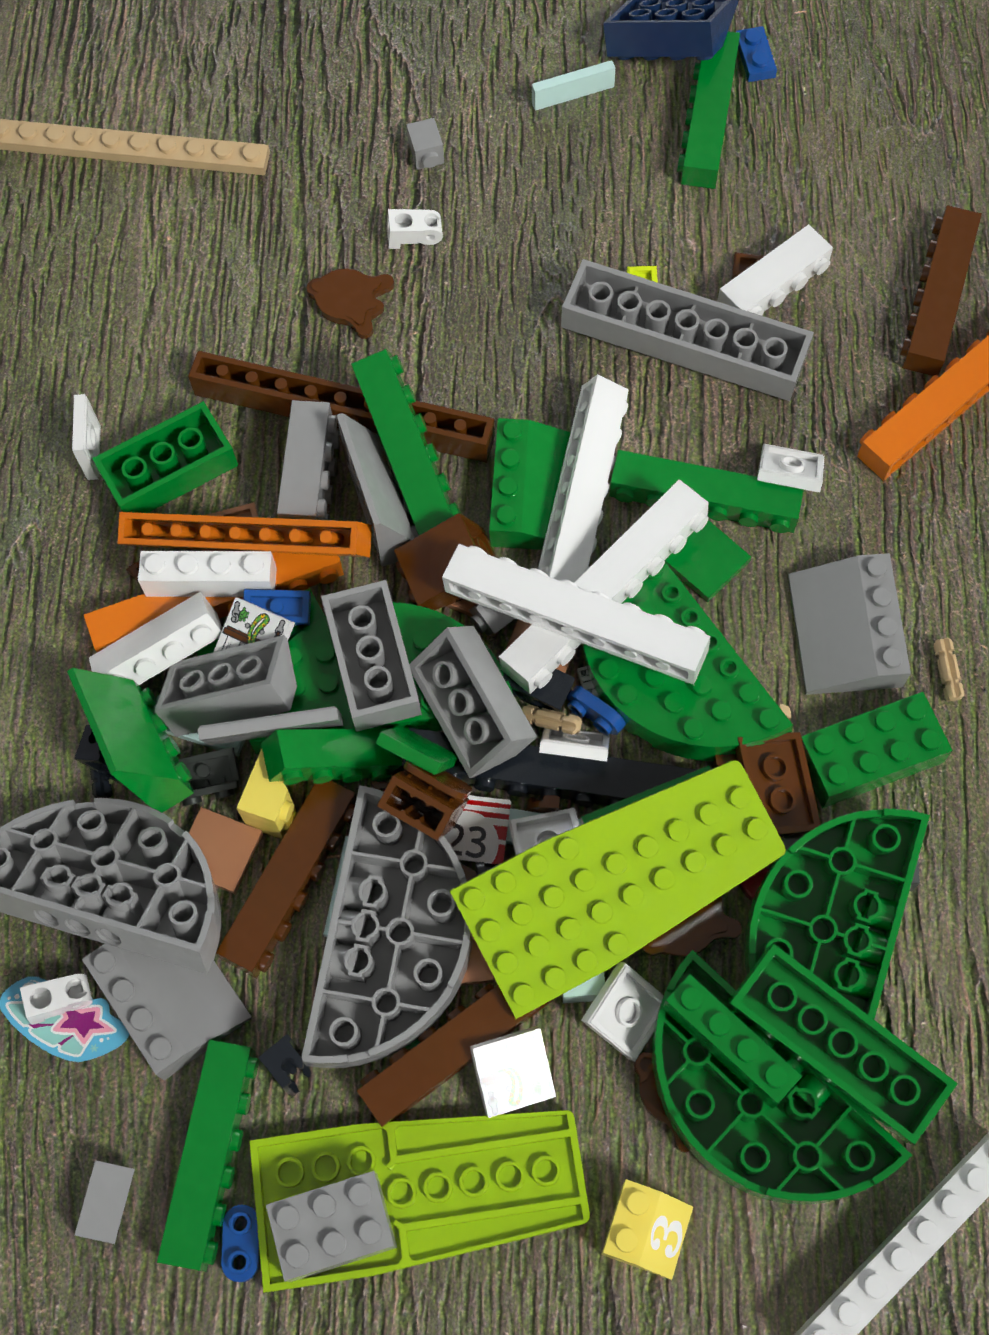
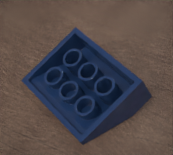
(668, 28)

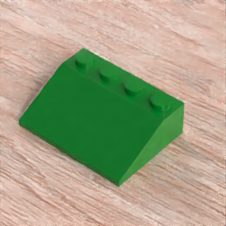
(525, 482)
(133, 738)

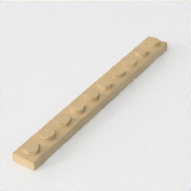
(134, 147)

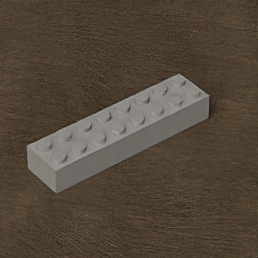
(686, 329)

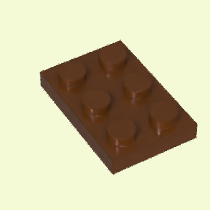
(782, 782)

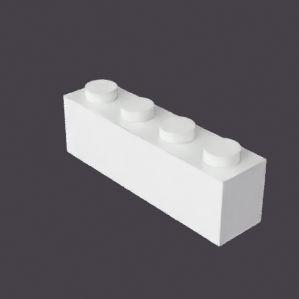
(778, 273)
(205, 571)
(160, 641)

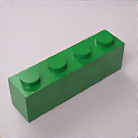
(327, 756)
(731, 1041)

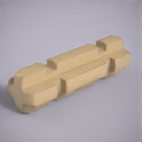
(948, 669)
(552, 719)

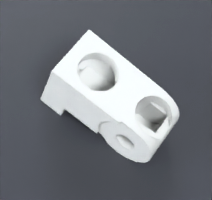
(413, 227)
(55, 997)

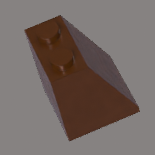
(428, 555)

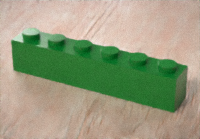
(708, 116)
(404, 440)
(729, 493)
(207, 1156)

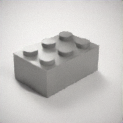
(331, 1226)

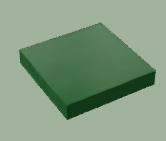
(708, 561)
(417, 749)

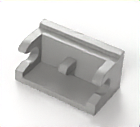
(104, 1202)

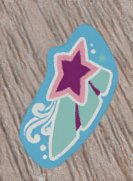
(70, 1036)

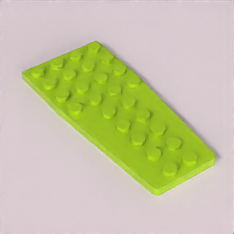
(615, 883)
(443, 1181)

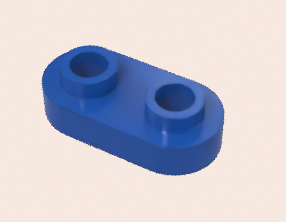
(601, 714)
(240, 1243)

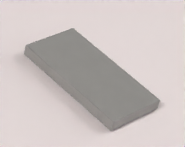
(265, 726)

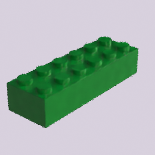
(842, 1044)

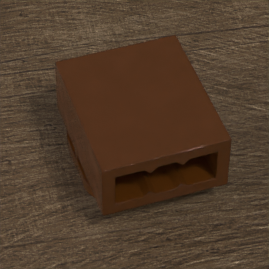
(436, 796)

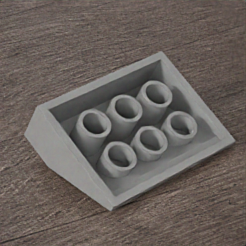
(376, 489)
(849, 626)
(166, 1006)

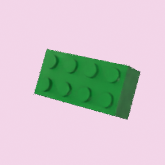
(166, 461)
(874, 749)

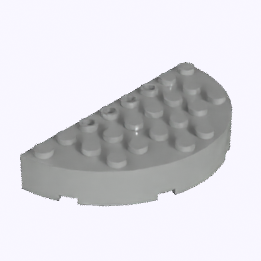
(113, 878)
(390, 944)

